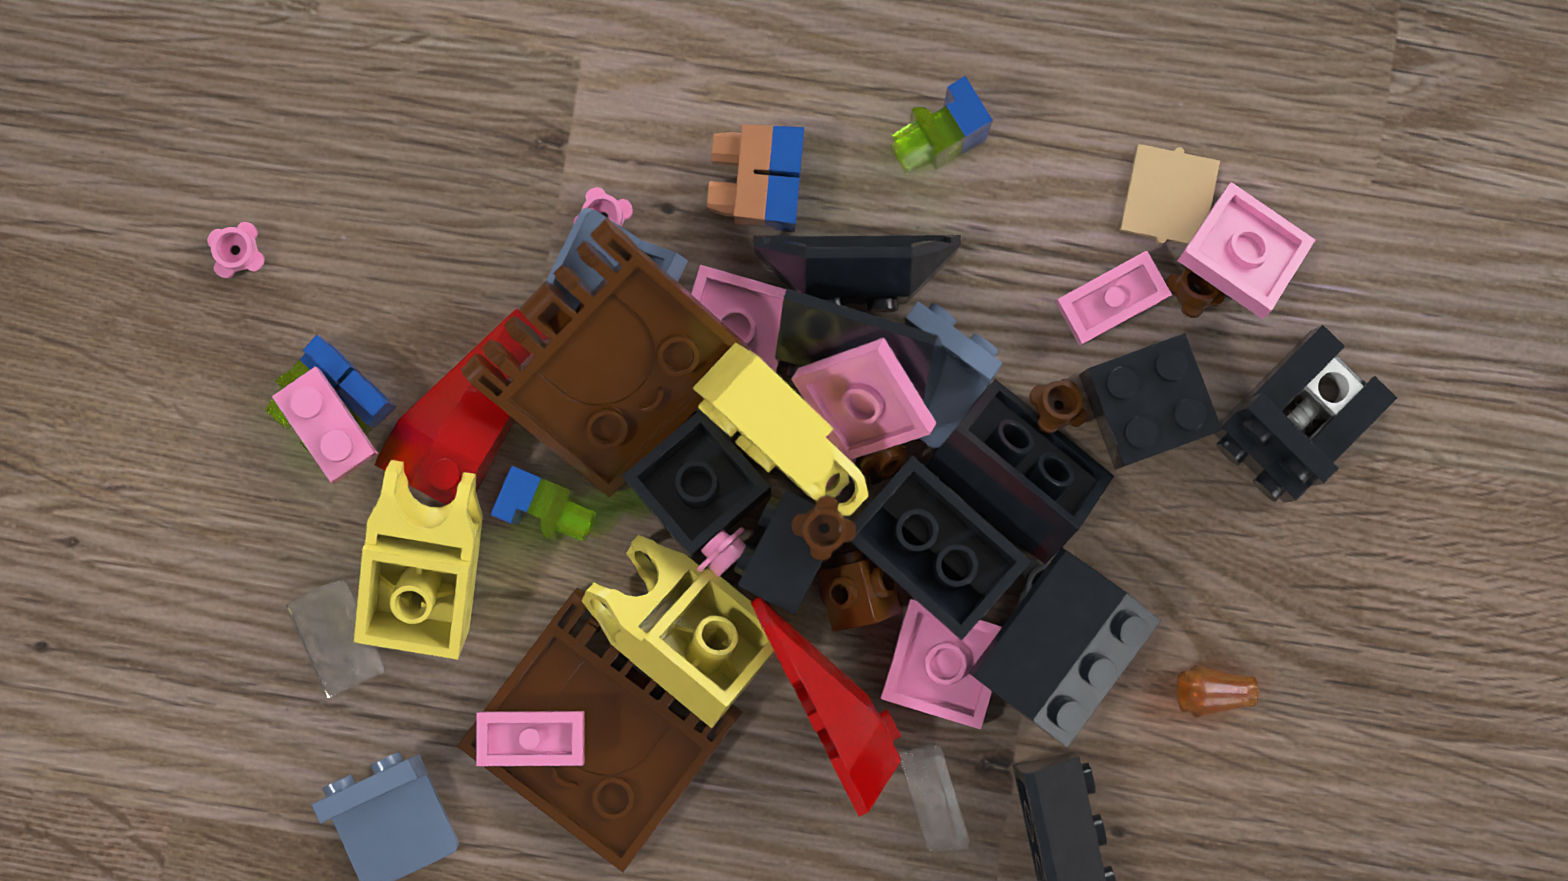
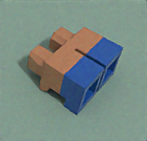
(766, 177)

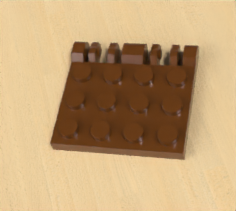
(612, 368)
(634, 745)

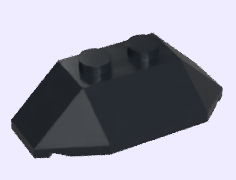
(857, 268)

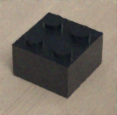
(1150, 401)
(697, 483)
(782, 562)

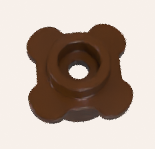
(1191, 302)
(1067, 395)
(882, 464)
(839, 528)

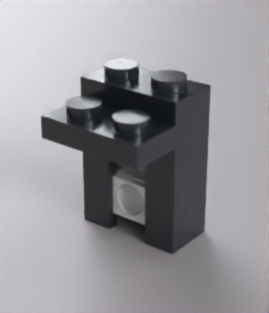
(1275, 445)

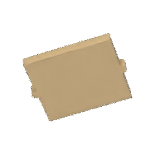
(1168, 194)

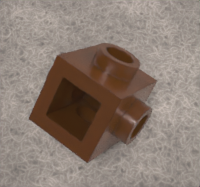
(857, 592)

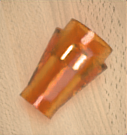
(1214, 691)

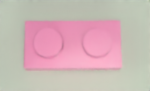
(1113, 298)
(325, 425)
(530, 738)

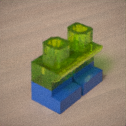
(944, 134)
(357, 393)
(545, 500)

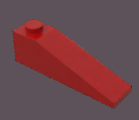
(453, 427)
(839, 711)

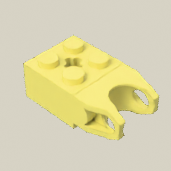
(776, 426)
(419, 569)
(676, 621)

